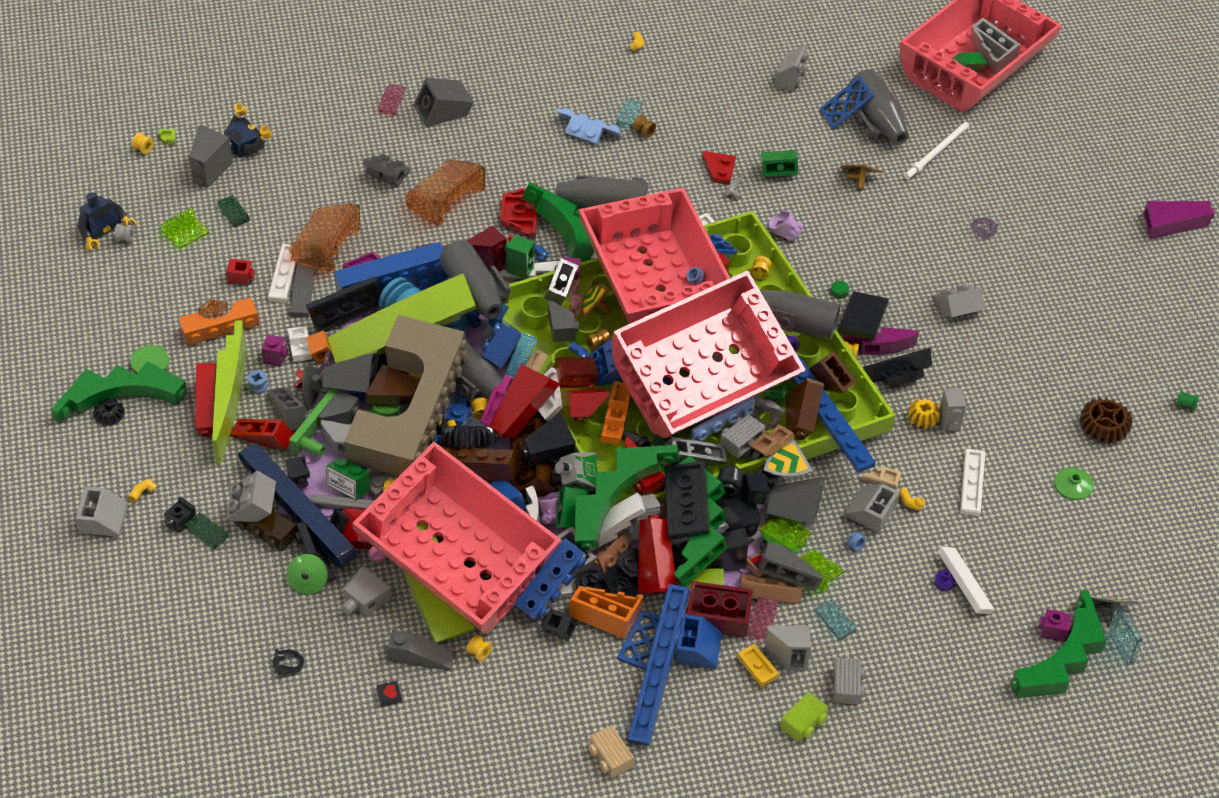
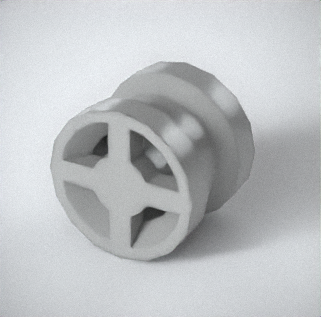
(124, 233)

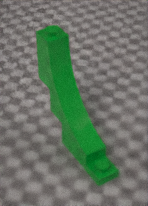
(561, 215)
(93, 388)
(631, 466)
(704, 549)
(1052, 674)

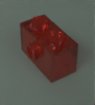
(576, 371)

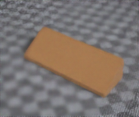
(772, 588)

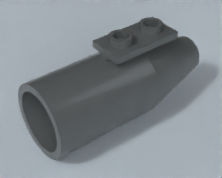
(882, 112)
(594, 191)
(484, 285)
(803, 313)
(477, 376)

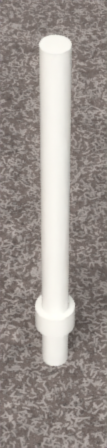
(917, 167)

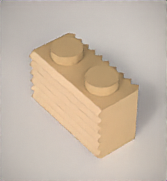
(611, 752)

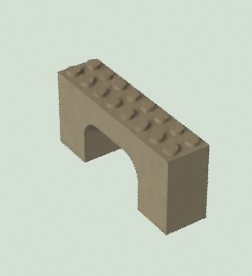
(397, 441)

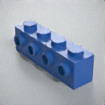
(550, 580)

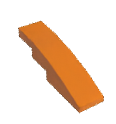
(616, 414)

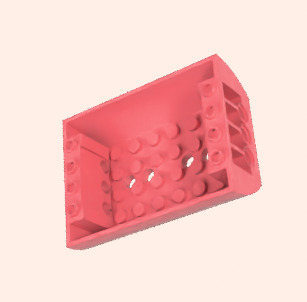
(930, 48)
(673, 240)
(687, 338)
(474, 526)

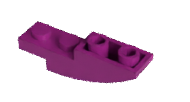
(886, 342)

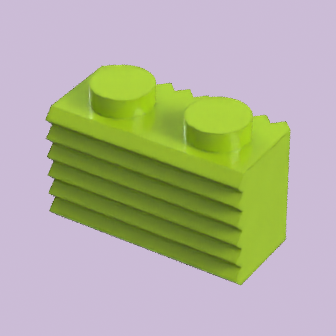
(804, 717)

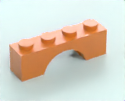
(199, 329)

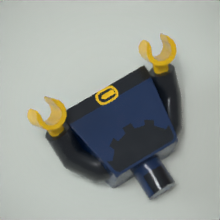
(243, 135)
(99, 217)

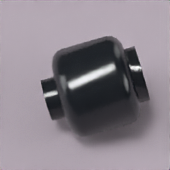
(732, 479)

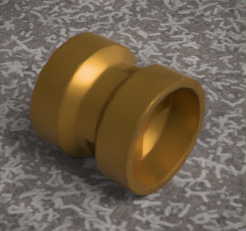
(644, 126)
(596, 340)

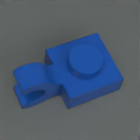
(459, 412)

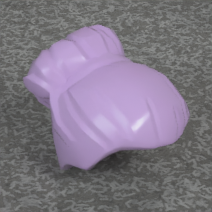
(785, 225)
(548, 508)

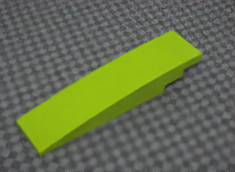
(435, 305)
(228, 388)
(439, 617)

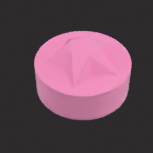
(375, 555)

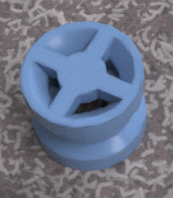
(261, 385)

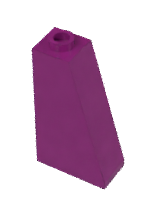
(1174, 217)

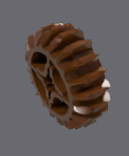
(1105, 425)

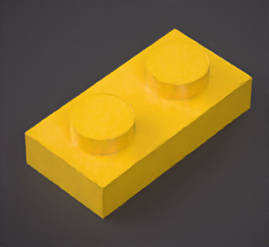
(758, 665)

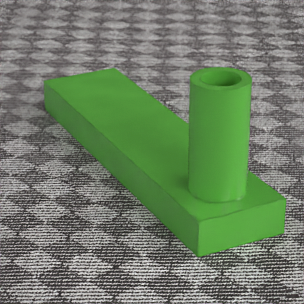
(302, 437)

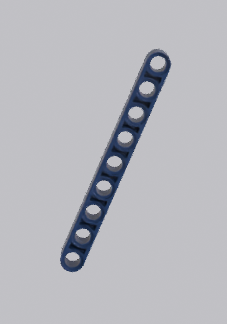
(300, 507)

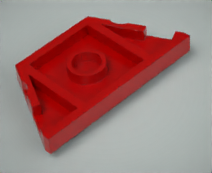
(518, 213)

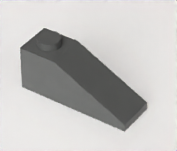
(287, 407)
(701, 451)
(787, 566)
(419, 651)

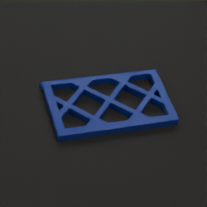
(835, 101)
(636, 660)

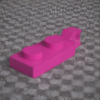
(495, 400)

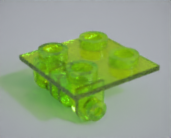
(183, 228)
(786, 532)
(825, 567)

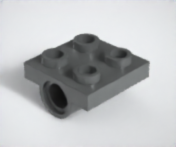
(386, 169)

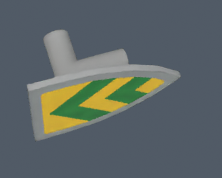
(788, 462)

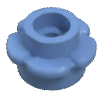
(695, 275)
(856, 541)

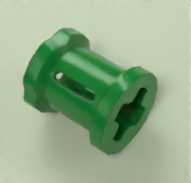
(776, 392)
(1187, 400)

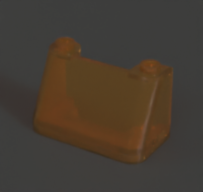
(443, 187)
(324, 234)

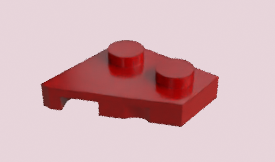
(719, 166)

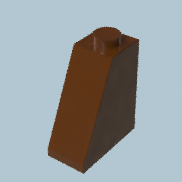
(832, 374)
(391, 388)
(802, 407)

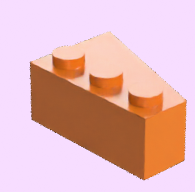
(605, 610)

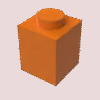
(318, 345)

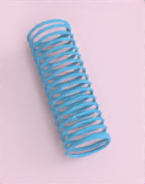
(528, 340)

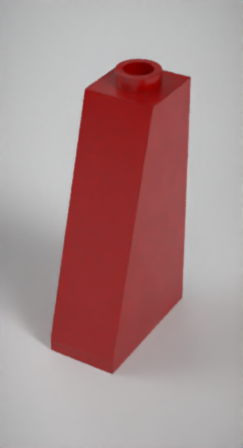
(205, 398)
(522, 401)
(655, 557)

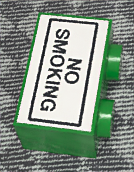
(348, 478)

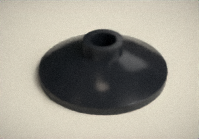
(619, 582)

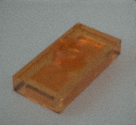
(212, 308)

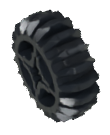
(467, 436)

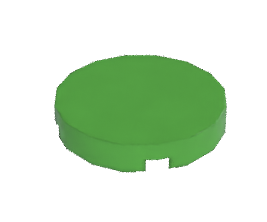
(152, 354)

